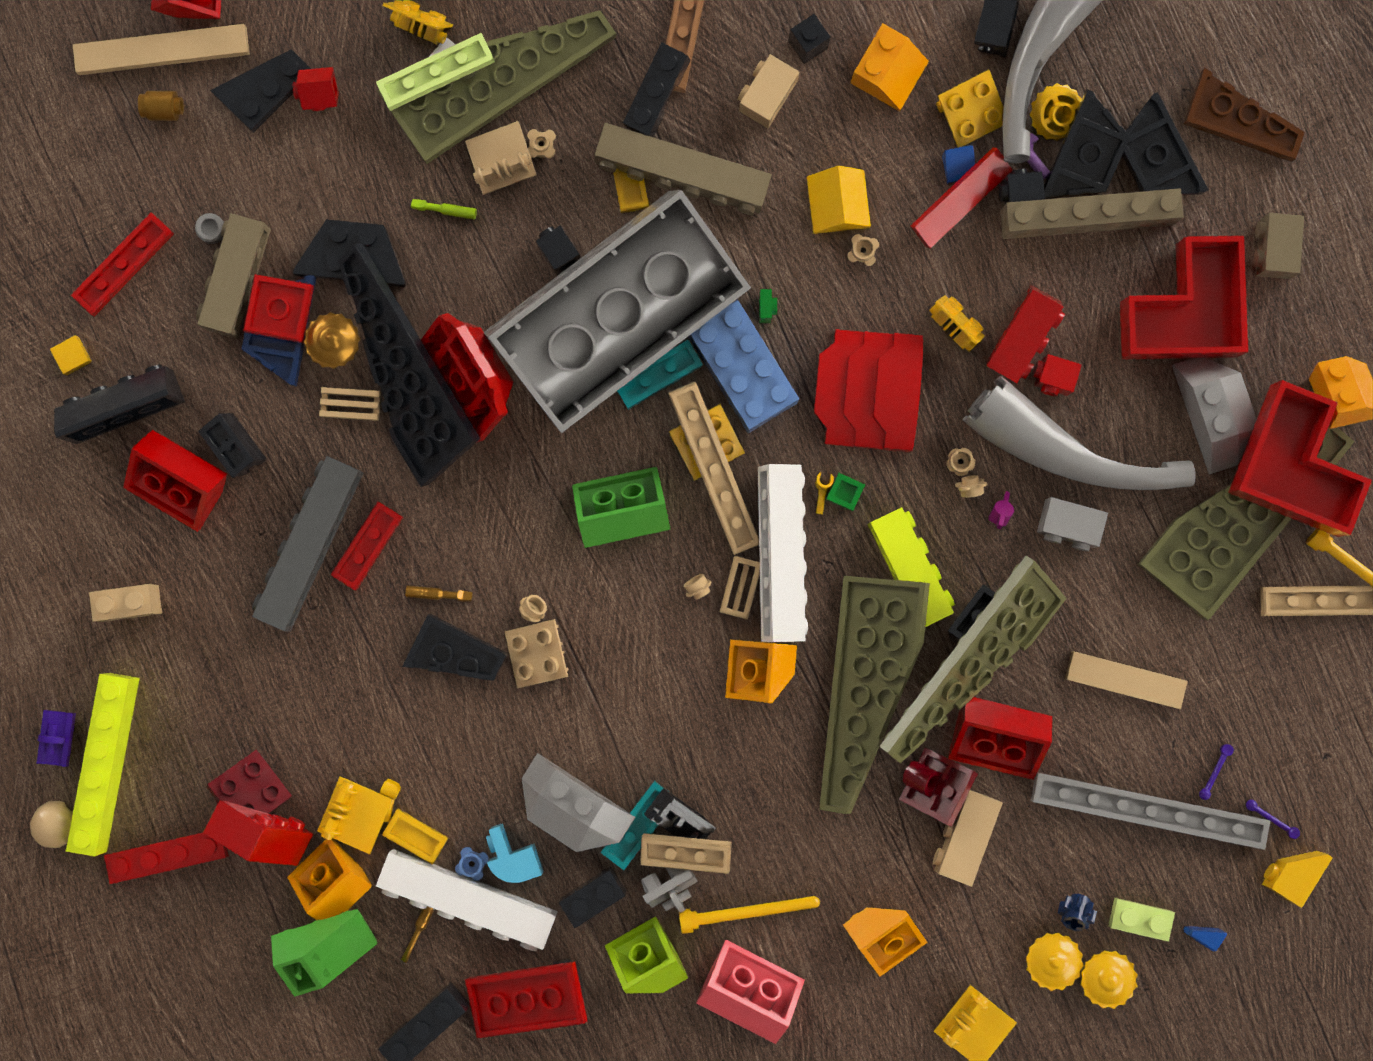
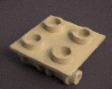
(500, 158)
(536, 653)

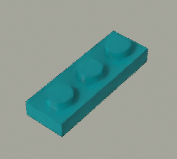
(661, 374)
(624, 852)

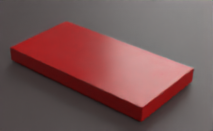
(526, 1000)

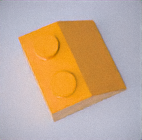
(890, 67)
(1349, 385)
(328, 881)

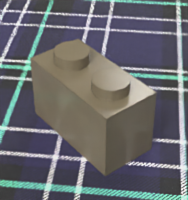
(1279, 245)

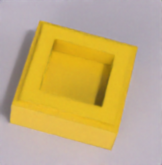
(70, 355)

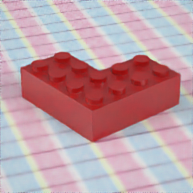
(1206, 313)
(1283, 466)

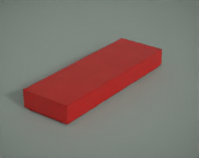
(367, 546)

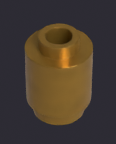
(160, 105)

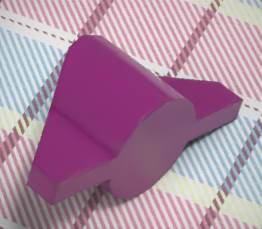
(1001, 512)

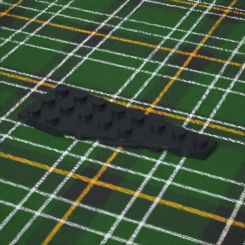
(423, 410)

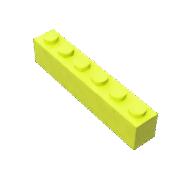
(102, 764)

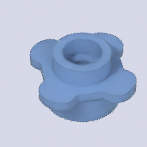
(464, 868)

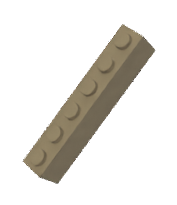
(682, 168)
(1091, 213)

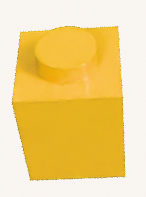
(1296, 876)

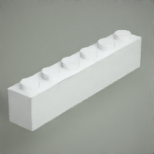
(782, 553)
(466, 899)

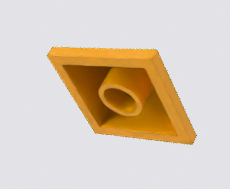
(759, 670)
(884, 936)

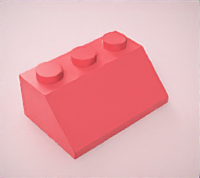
(751, 992)

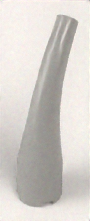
(1042, 35)
(1029, 434)

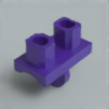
(56, 738)

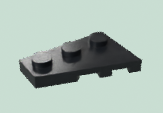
(261, 90)
(453, 650)

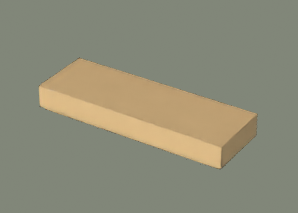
(685, 853)

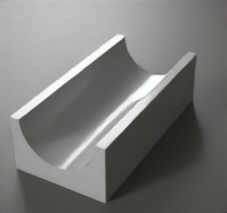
(618, 309)

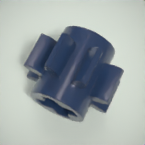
(1077, 912)

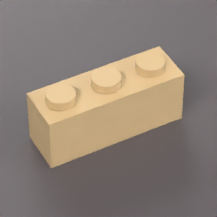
(967, 838)

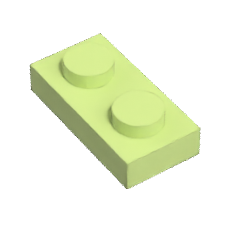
(1141, 919)

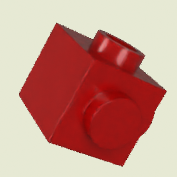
(316, 89)
(1056, 375)

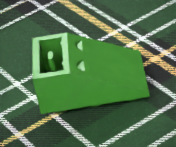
(320, 951)

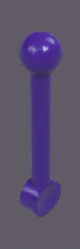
(1226, 750)
(1292, 832)

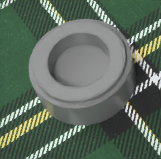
(209, 228)

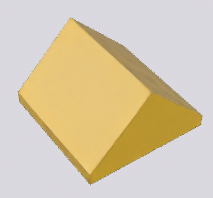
(838, 200)

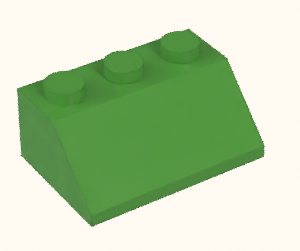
(620, 507)

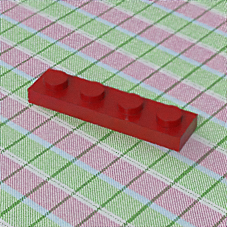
(162, 857)

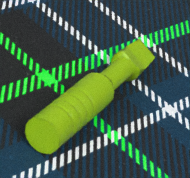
(445, 209)

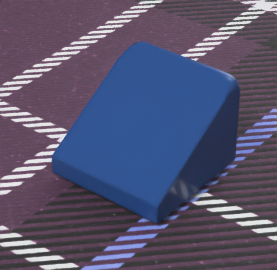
(958, 162)
(1207, 936)

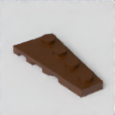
(1232, 116)

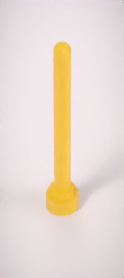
(1323, 541)
(691, 919)

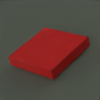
(278, 308)

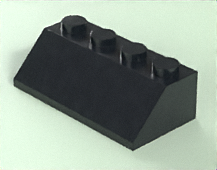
(117, 405)

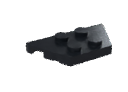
(1088, 151)
(1158, 154)
(336, 239)

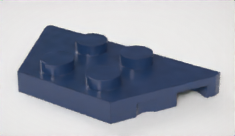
(278, 355)

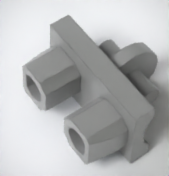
(658, 893)

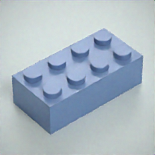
(743, 367)

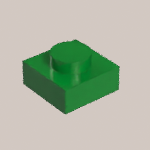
(767, 305)
(845, 492)

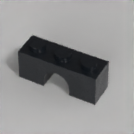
(659, 82)
(425, 1025)

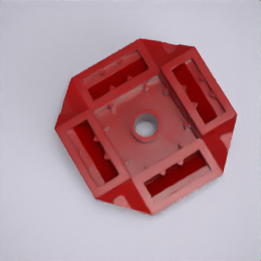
(470, 370)

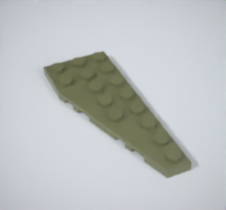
(520, 68)
(1219, 541)
(1005, 626)
(874, 656)

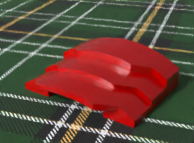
(870, 390)

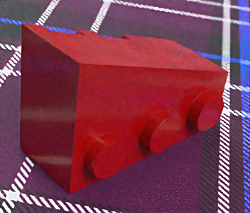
(1026, 335)
(258, 835)

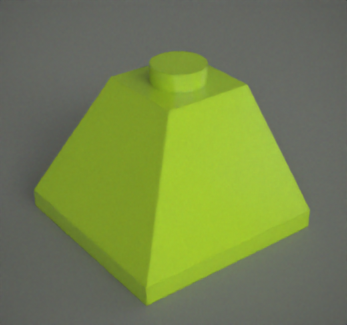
(646, 959)

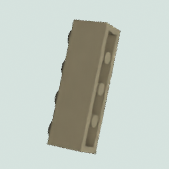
(233, 275)

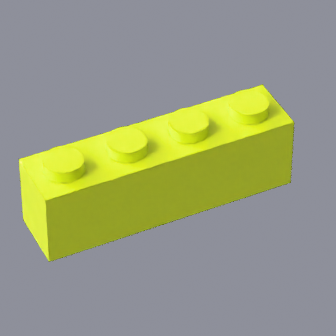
(908, 561)

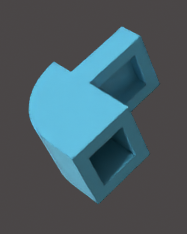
(512, 865)

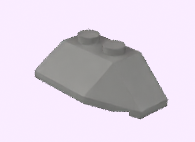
(1217, 410)
(571, 808)

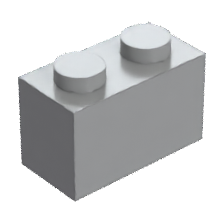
(1072, 523)

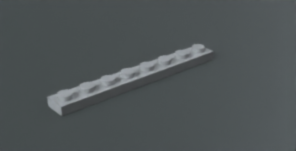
(1150, 810)

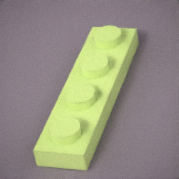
(435, 71)

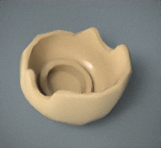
(51, 824)

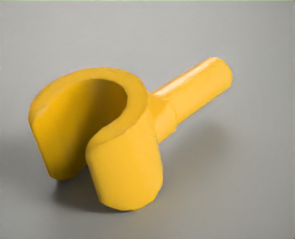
(822, 492)
(390, 789)

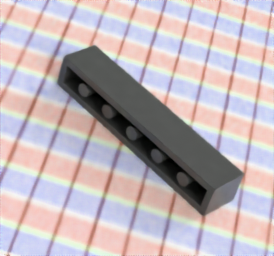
(307, 544)

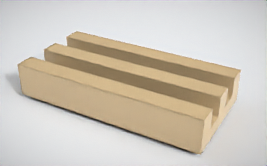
(325, 402)
(734, 611)

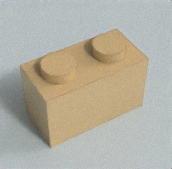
(768, 91)
(125, 603)

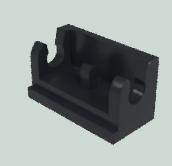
(996, 26)
(232, 444)
(678, 817)

